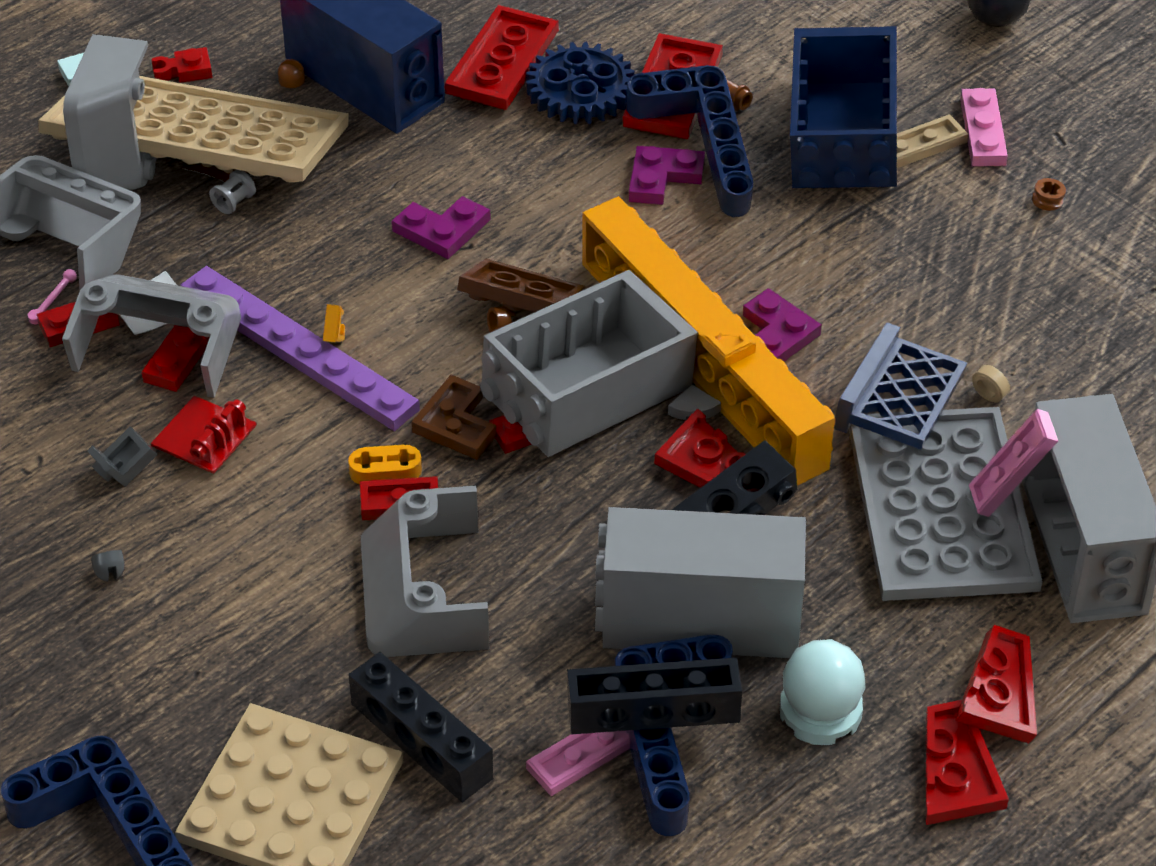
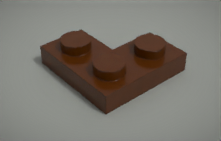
(449, 419)

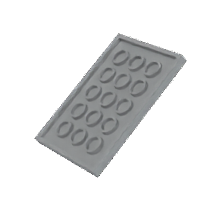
(925, 518)

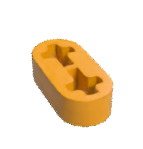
(385, 463)

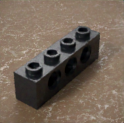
(729, 490)
(654, 695)
(421, 726)

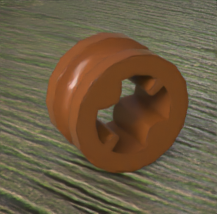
(1043, 194)

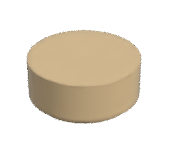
(991, 383)

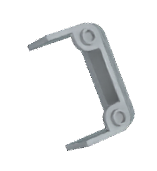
(101, 113)
(70, 207)
(200, 310)
(410, 615)

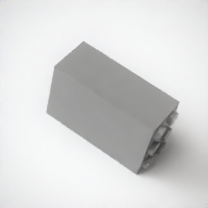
(588, 362)
(1095, 511)
(701, 576)

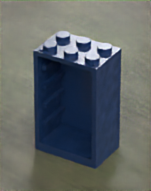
(370, 54)
(844, 107)

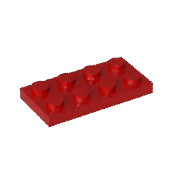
(668, 54)
(500, 57)

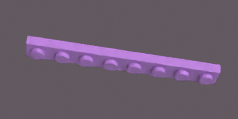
(312, 355)

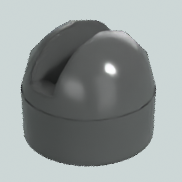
(108, 562)

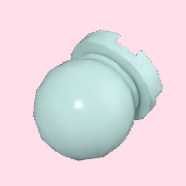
(822, 692)

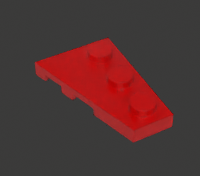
(697, 451)
(1002, 687)
(958, 768)

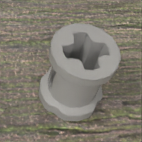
(225, 190)

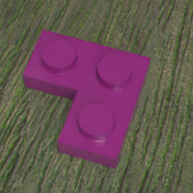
(657, 166)
(444, 232)
(782, 324)

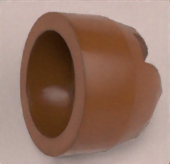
(291, 73)
(499, 317)

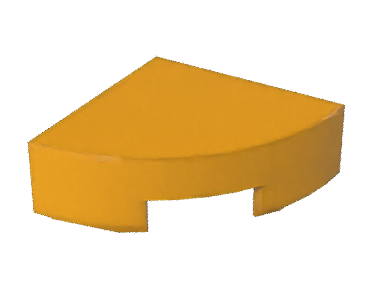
(333, 329)
(728, 348)

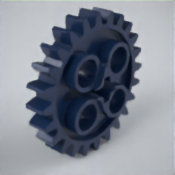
(579, 82)

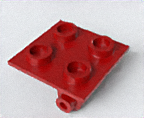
(205, 433)

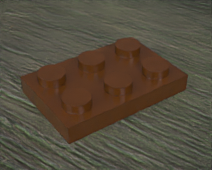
(515, 286)

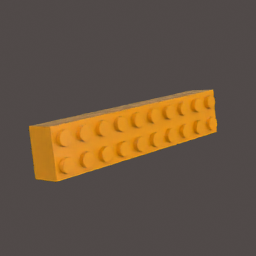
(755, 392)

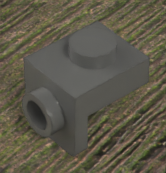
(123, 458)

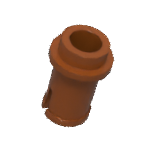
(740, 95)

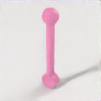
(69, 276)

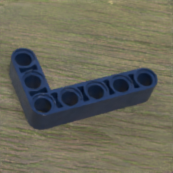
(707, 94)
(655, 749)
(99, 772)

